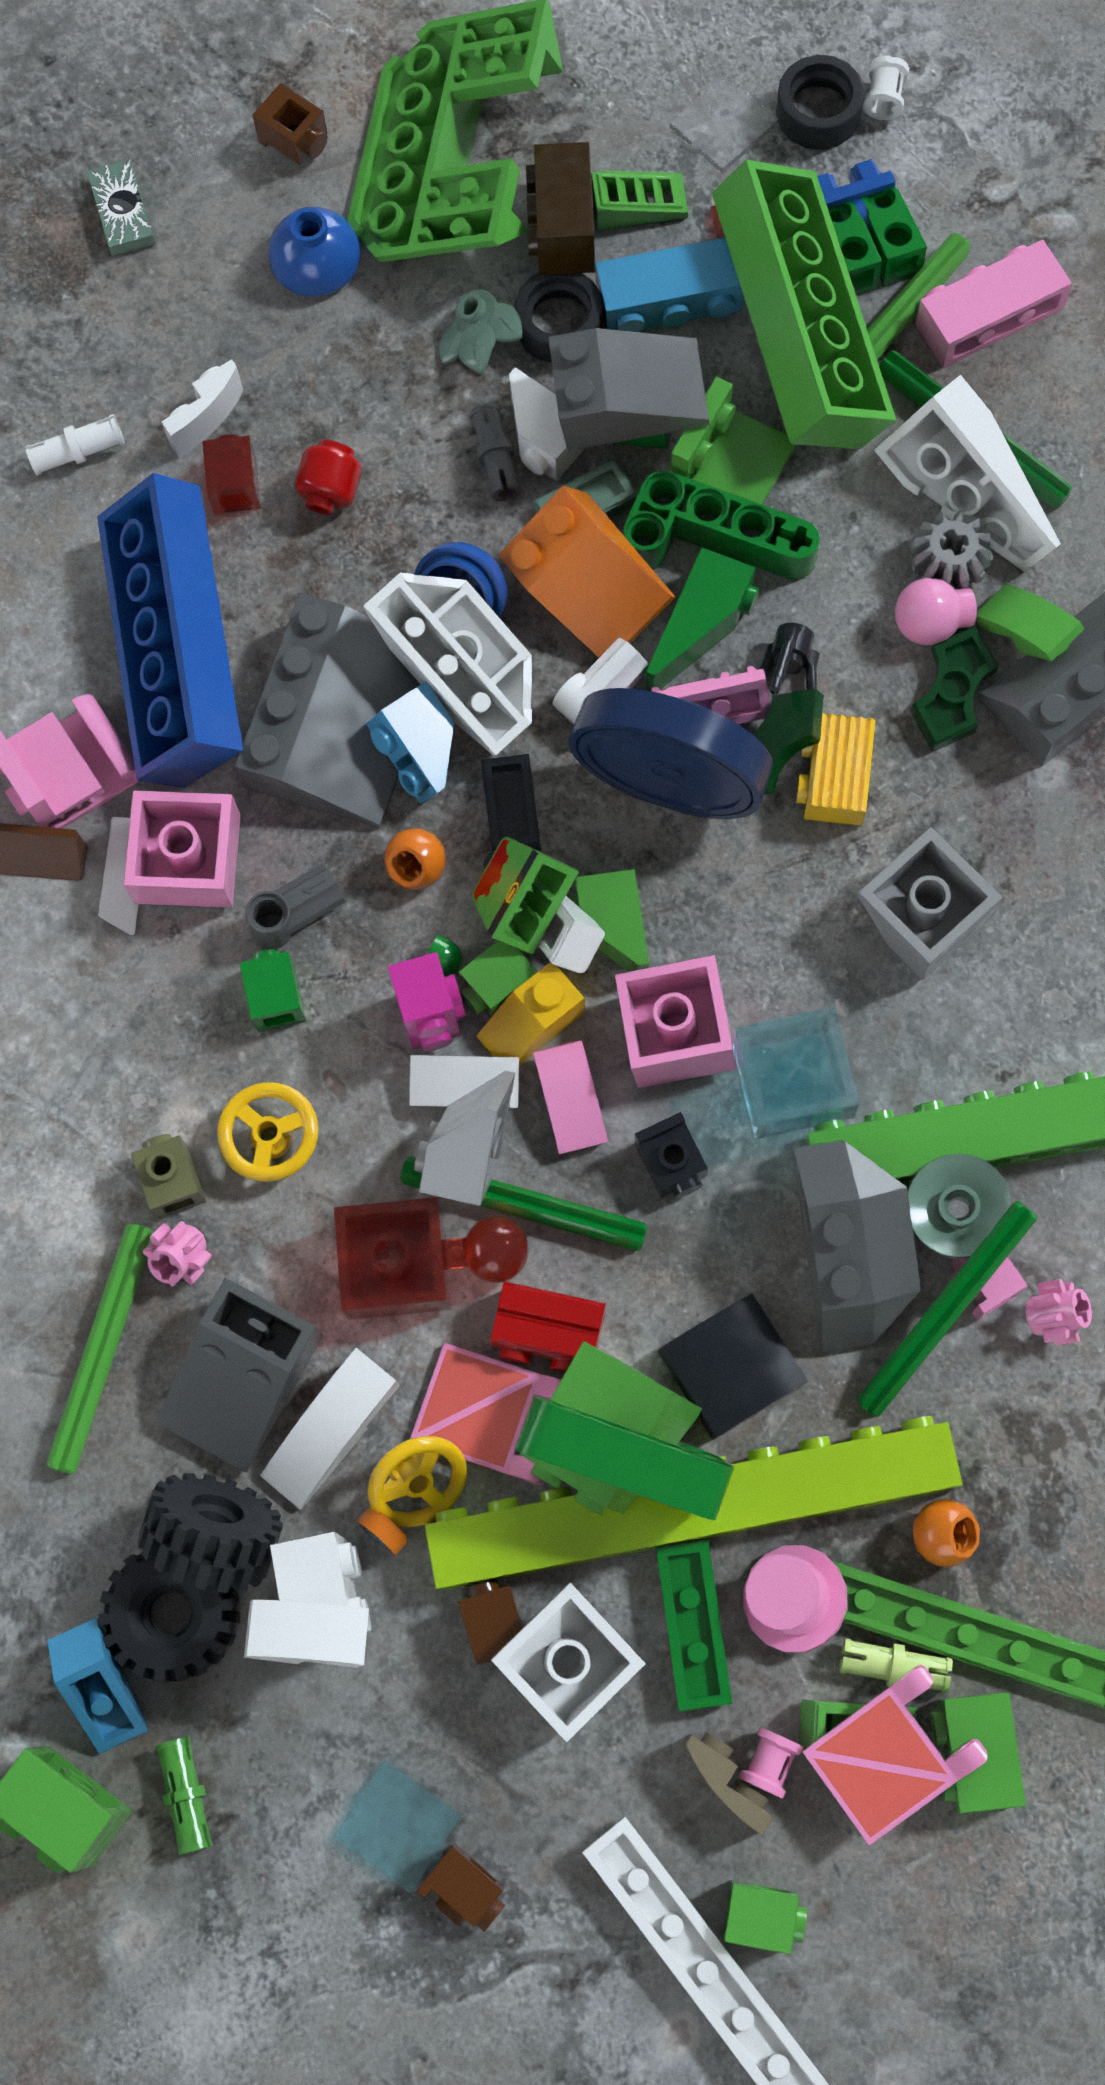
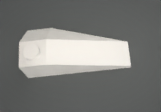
(965, 464)

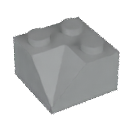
(928, 903)

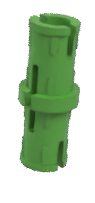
(184, 1796)

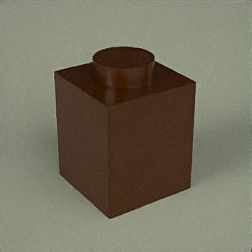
(489, 1619)

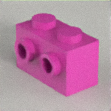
(427, 1001)

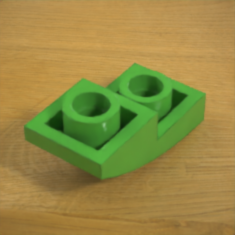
(1031, 621)

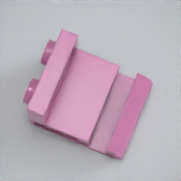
(66, 765)

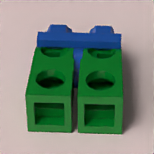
(873, 227)

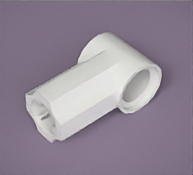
(617, 668)

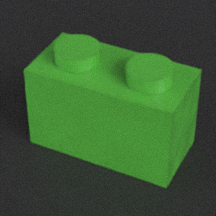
(990, 1720)

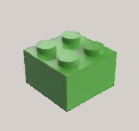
(59, 1810)

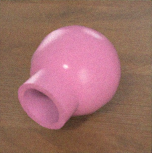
(933, 610)

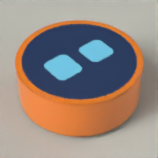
(382, 1531)

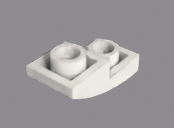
(216, 396)
(448, 1078)
(306, 1632)

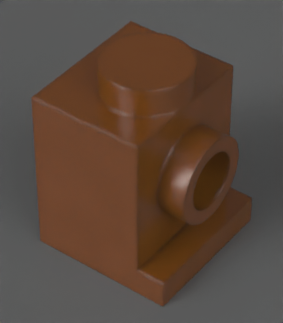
(291, 125)
(464, 1889)

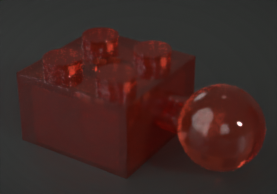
(366, 1232)

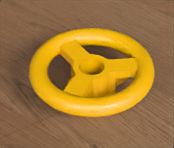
(277, 1147)
(410, 1474)

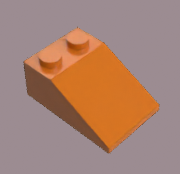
(586, 571)

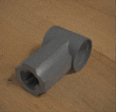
(296, 903)

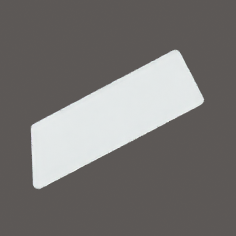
(115, 902)

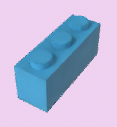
(669, 286)

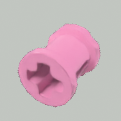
(771, 1762)

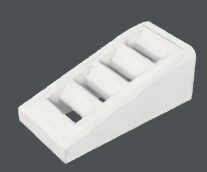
(571, 938)

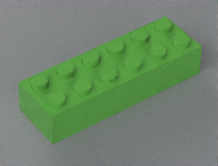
(803, 306)

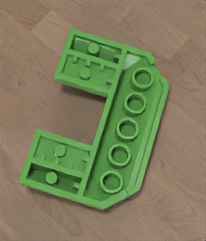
(414, 170)

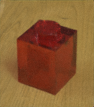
(231, 474)

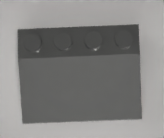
(313, 714)

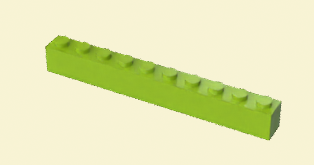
(760, 1494)

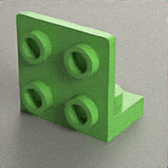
(733, 450)

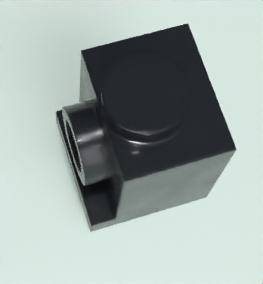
(668, 1178)

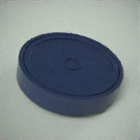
(671, 753)

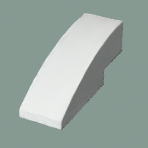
(329, 1428)

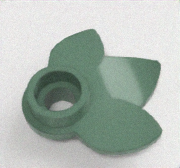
(476, 327)

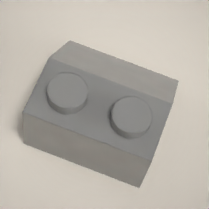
(466, 1143)

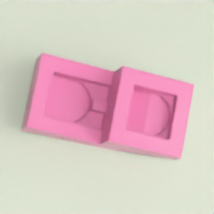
(570, 1096)

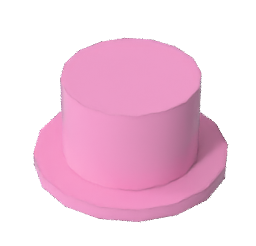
(795, 1599)

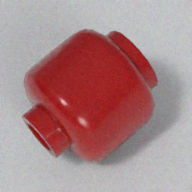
(328, 477)

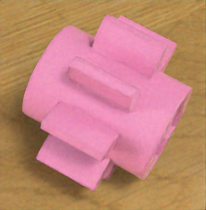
(177, 1254)
(1058, 1312)

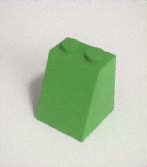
(623, 1396)

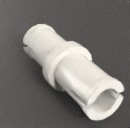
(74, 444)

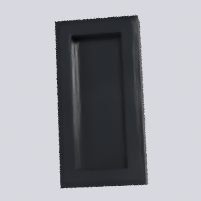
(510, 800)

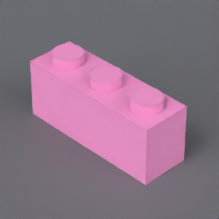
(992, 302)

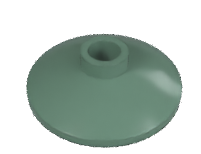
(953, 1179)

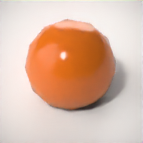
(414, 859)
(946, 1533)

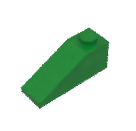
(704, 614)

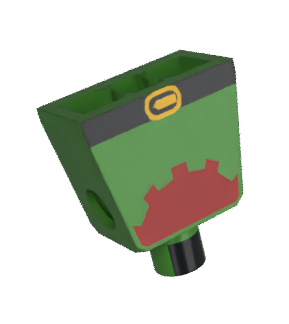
(521, 893)

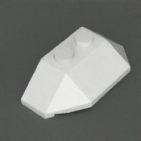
(462, 652)

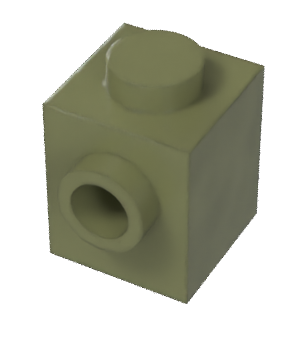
(168, 1175)

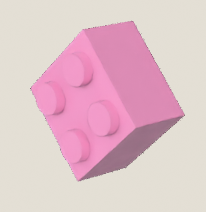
(182, 849)
(675, 1022)

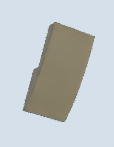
(712, 1761)

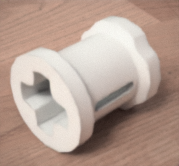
(887, 80)

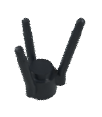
(789, 654)

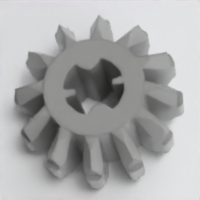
(951, 551)

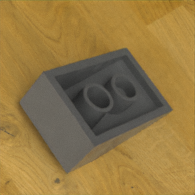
(625, 385)

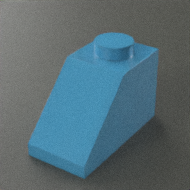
(95, 1686)

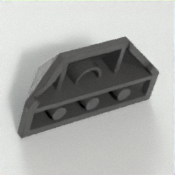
(855, 1243)

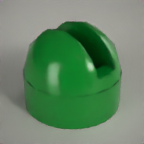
(448, 954)

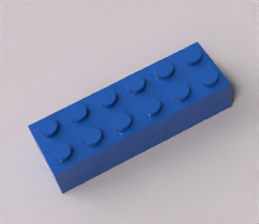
(169, 632)

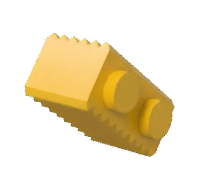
(838, 771)

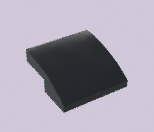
(732, 1366)

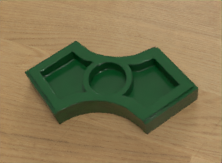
(947, 709)
(790, 726)

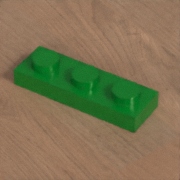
(693, 1625)

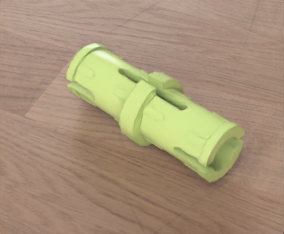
(892, 1663)

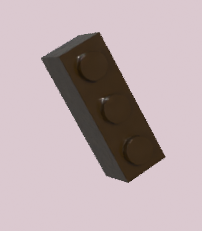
(561, 208)

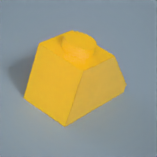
(533, 1015)

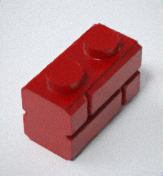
(544, 1325)

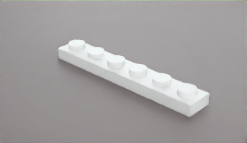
(699, 1959)

